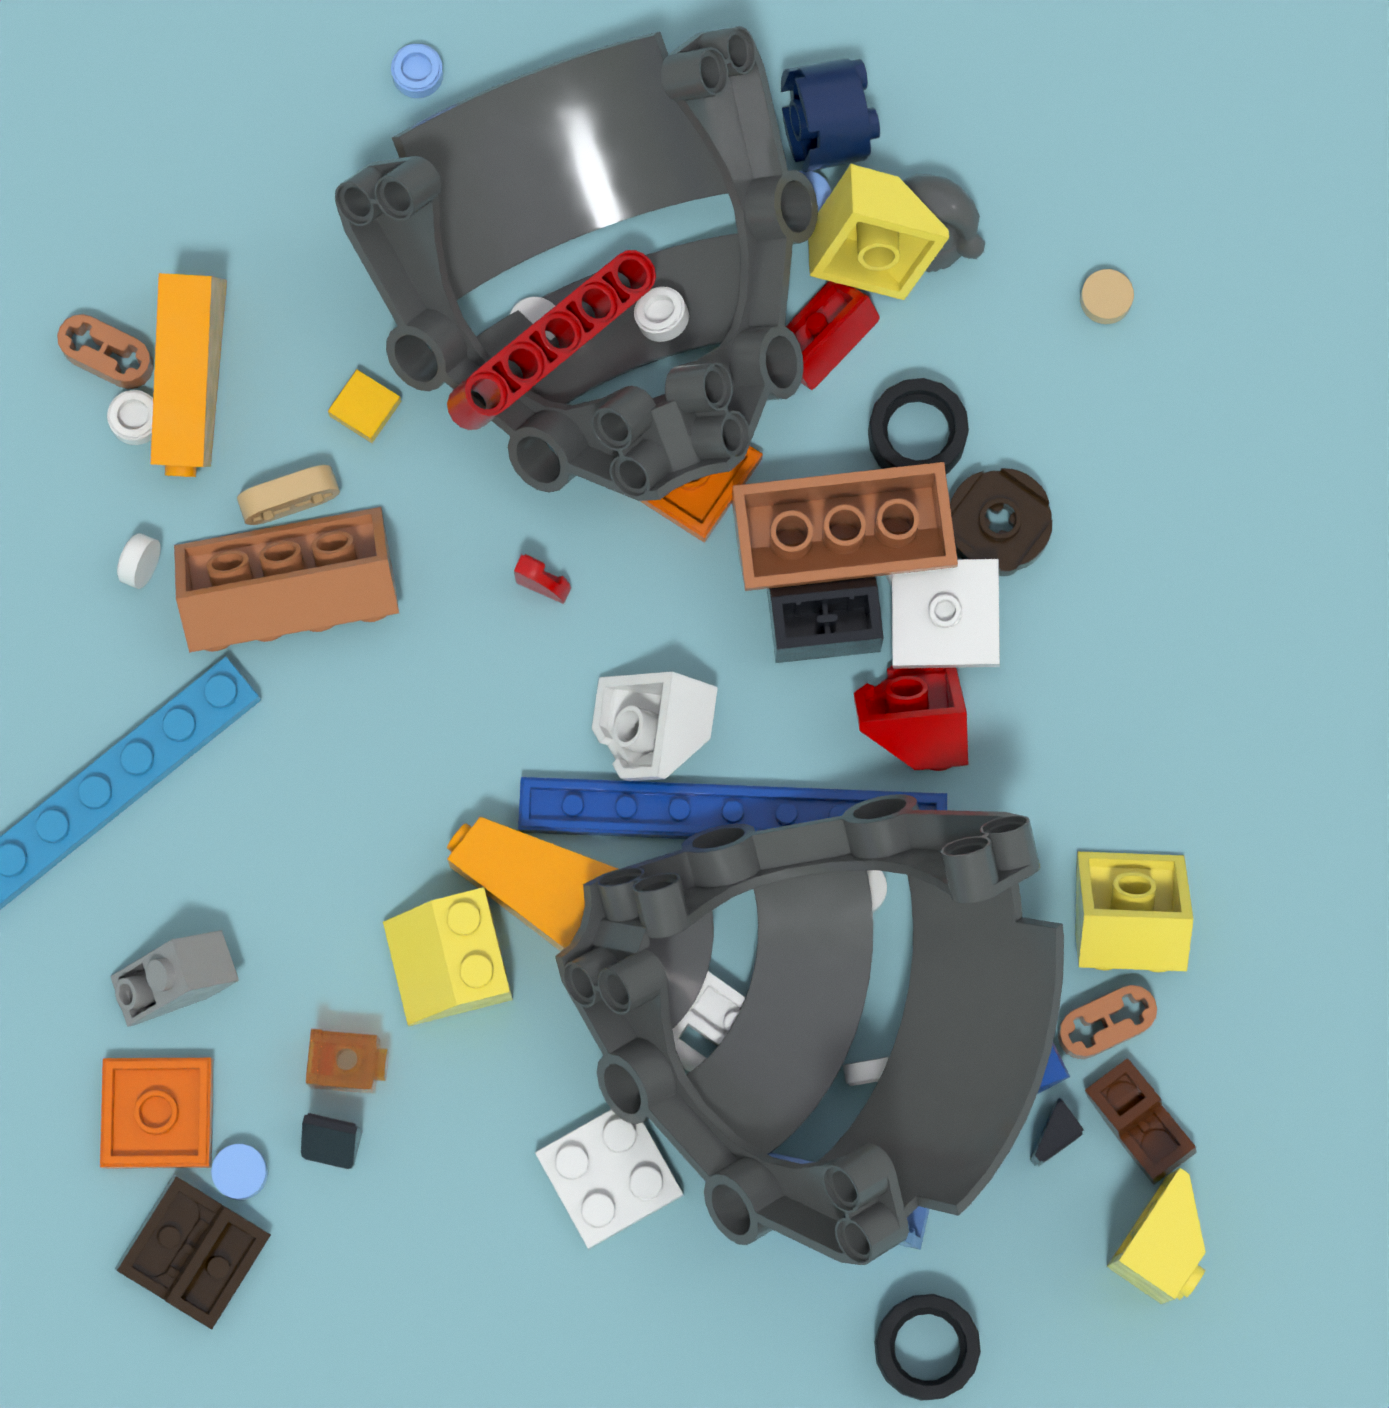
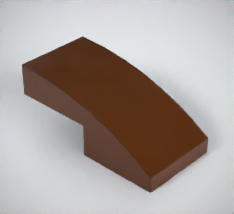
(1140, 1121)

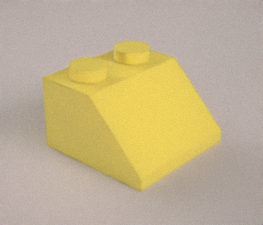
(874, 234)
(1132, 911)
(447, 957)
(1164, 1243)

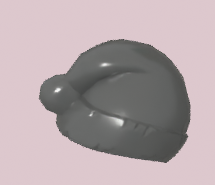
(956, 212)

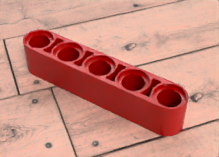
(534, 352)

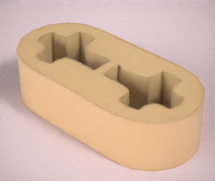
(288, 495)

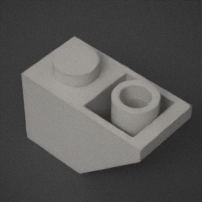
(174, 977)

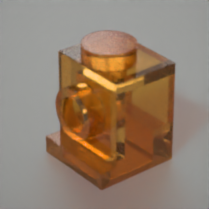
(323, 1066)

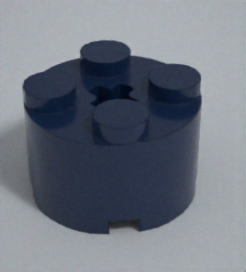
(828, 114)

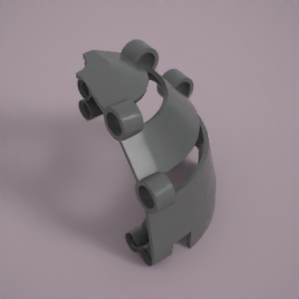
(562, 159)
(962, 1059)

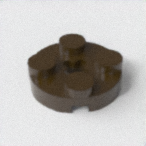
(994, 492)

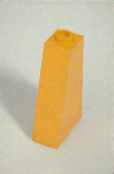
(186, 371)
(526, 876)

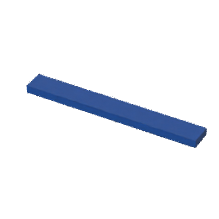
(679, 808)

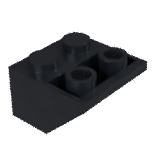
(825, 619)

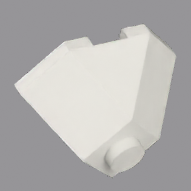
(652, 721)

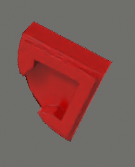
(531, 574)

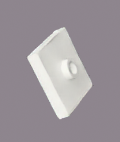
(947, 616)

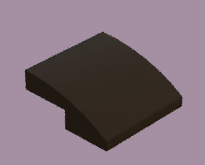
(192, 1252)

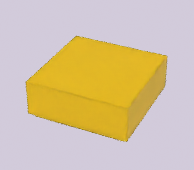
(364, 406)

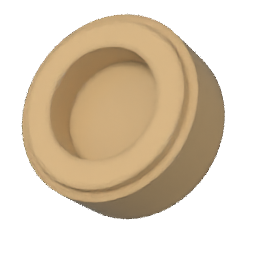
(1106, 296)

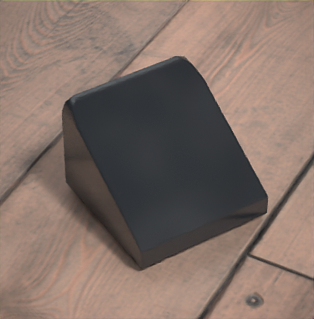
(1058, 1133)
(330, 1141)

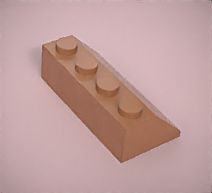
(844, 526)
(284, 580)

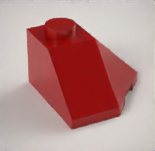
(916, 717)

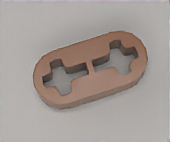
(110, 341)
(1101, 1010)

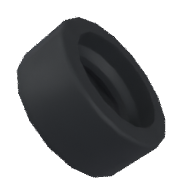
(922, 391)
(968, 1342)

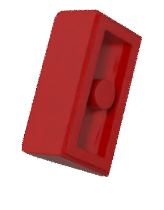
(831, 328)

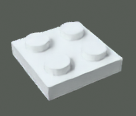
(608, 1176)

